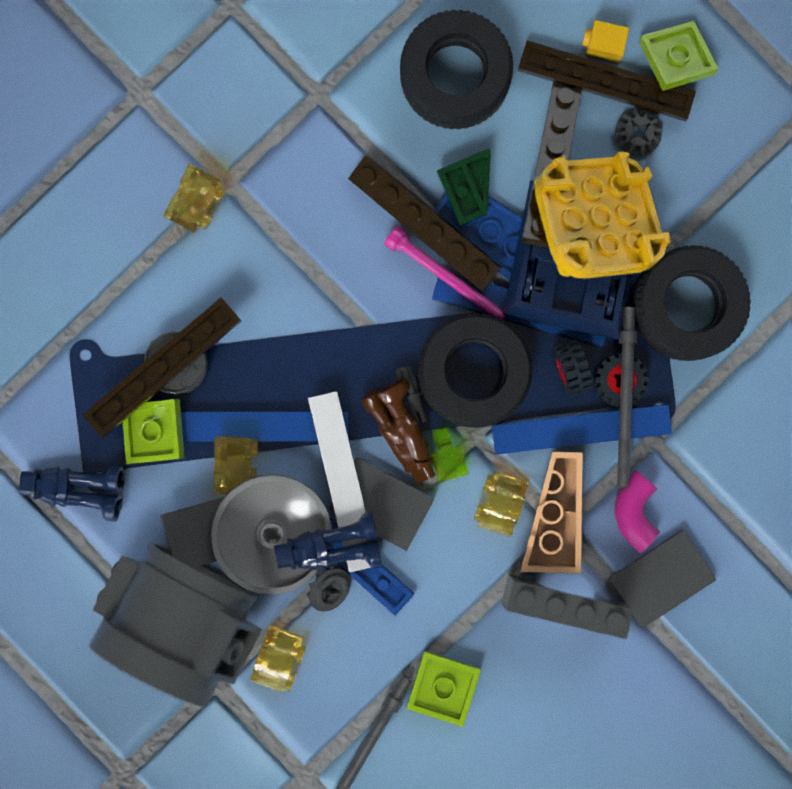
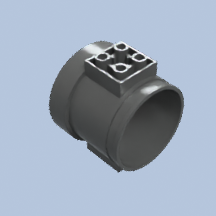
(174, 625)

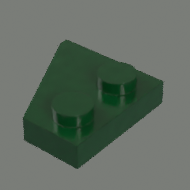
(467, 186)

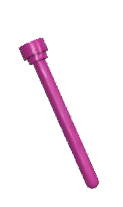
(399, 241)

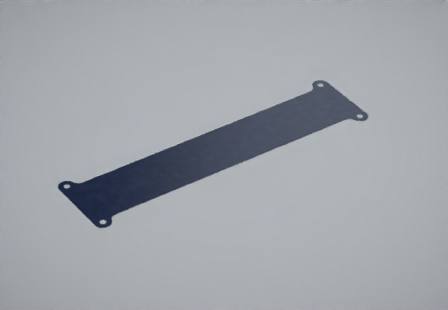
(288, 370)

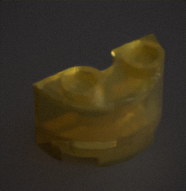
(195, 199)
(233, 461)
(502, 503)
(277, 659)

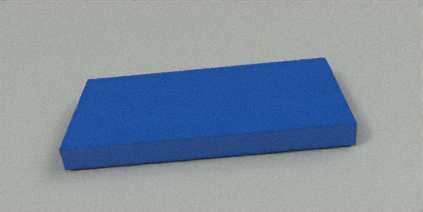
(493, 233)

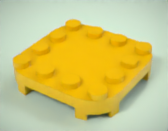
(600, 216)

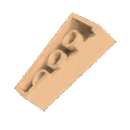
(557, 526)

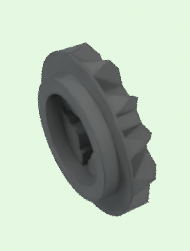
(638, 146)
(331, 597)

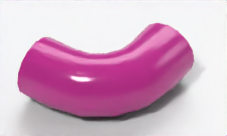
(630, 512)

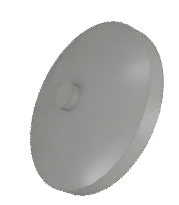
(256, 518)

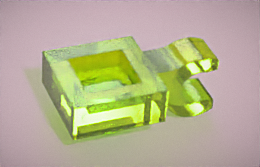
(449, 460)

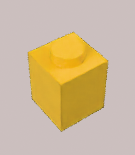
(605, 41)

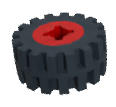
(572, 368)
(608, 378)

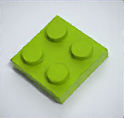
(678, 55)
(154, 433)
(443, 688)

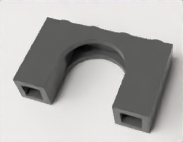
(582, 612)

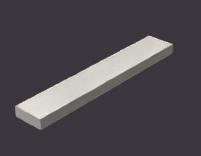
(338, 465)

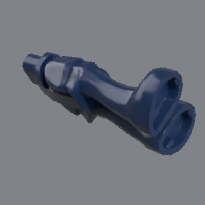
(57, 487)
(311, 549)

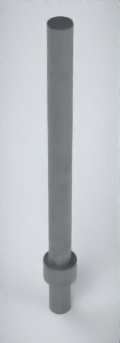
(628, 338)
(391, 705)

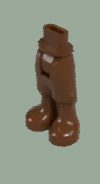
(401, 432)

